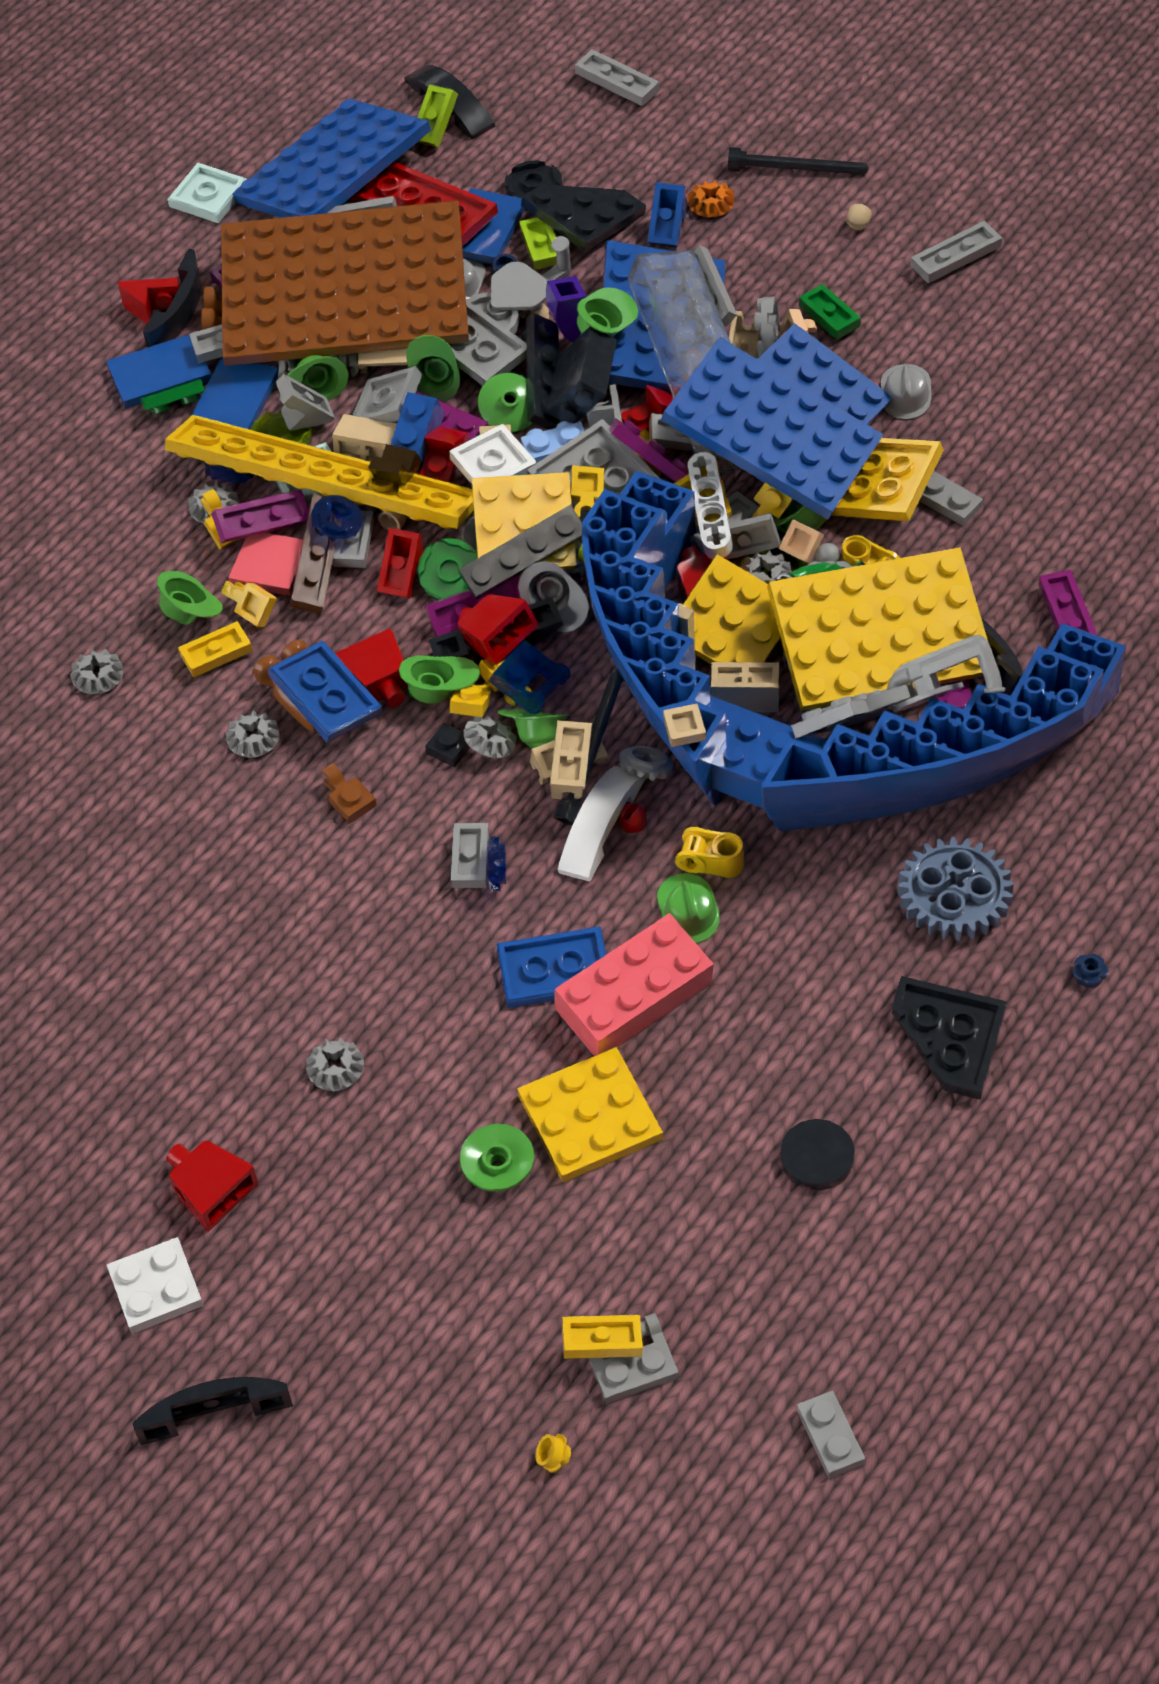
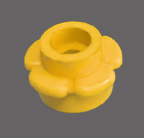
(553, 1452)

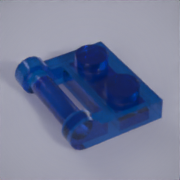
(521, 669)

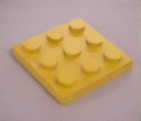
(891, 480)
(514, 504)
(732, 615)
(590, 1114)

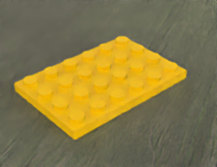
(862, 622)

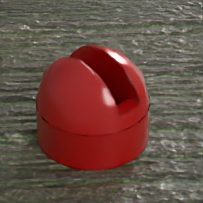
(637, 820)

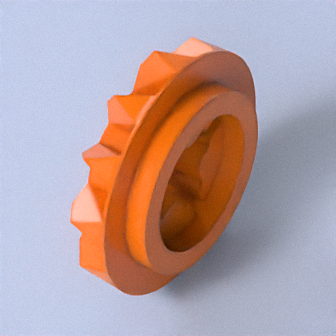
(712, 206)

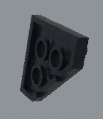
(583, 213)
(951, 1032)

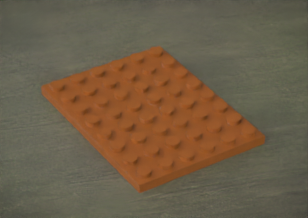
(342, 282)

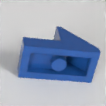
(667, 214)

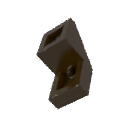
(396, 465)

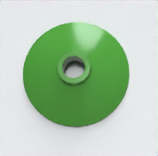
(495, 408)
(494, 1144)

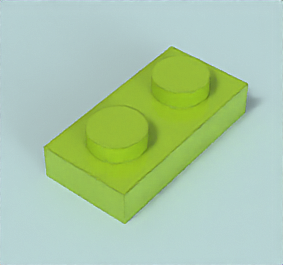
(437, 110)
(538, 241)

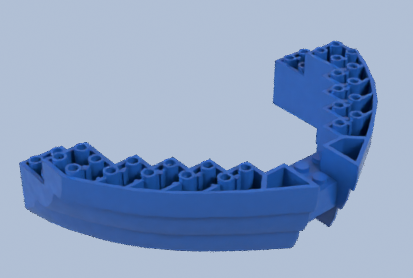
(810, 781)

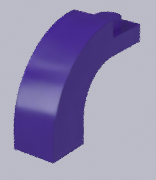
(562, 301)

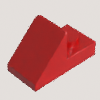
(145, 295)
(656, 403)
(437, 461)
(400, 562)

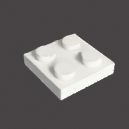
(492, 455)
(154, 1285)

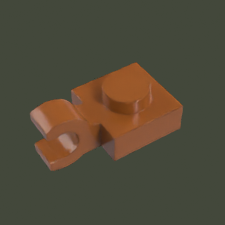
(349, 797)

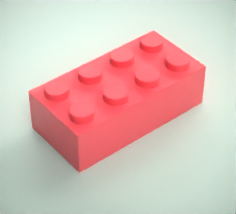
(633, 985)

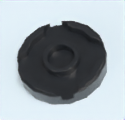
(529, 176)
(817, 1154)

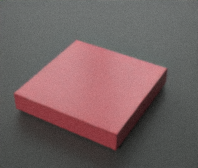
(268, 562)

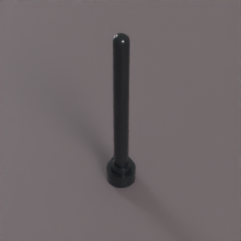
(740, 159)
(570, 807)

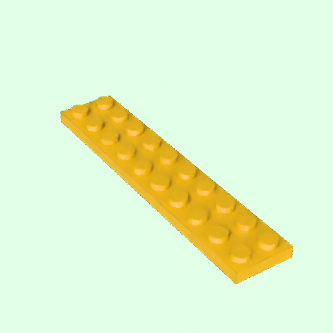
(319, 471)

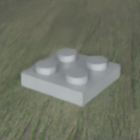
(386, 394)

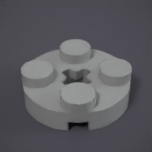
(767, 322)

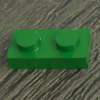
(829, 311)
(160, 401)

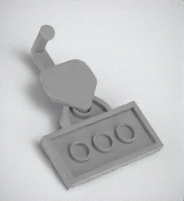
(495, 316)
(899, 695)

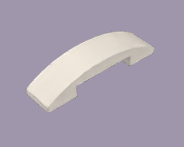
(594, 822)

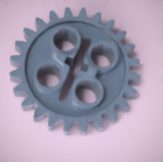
(955, 889)

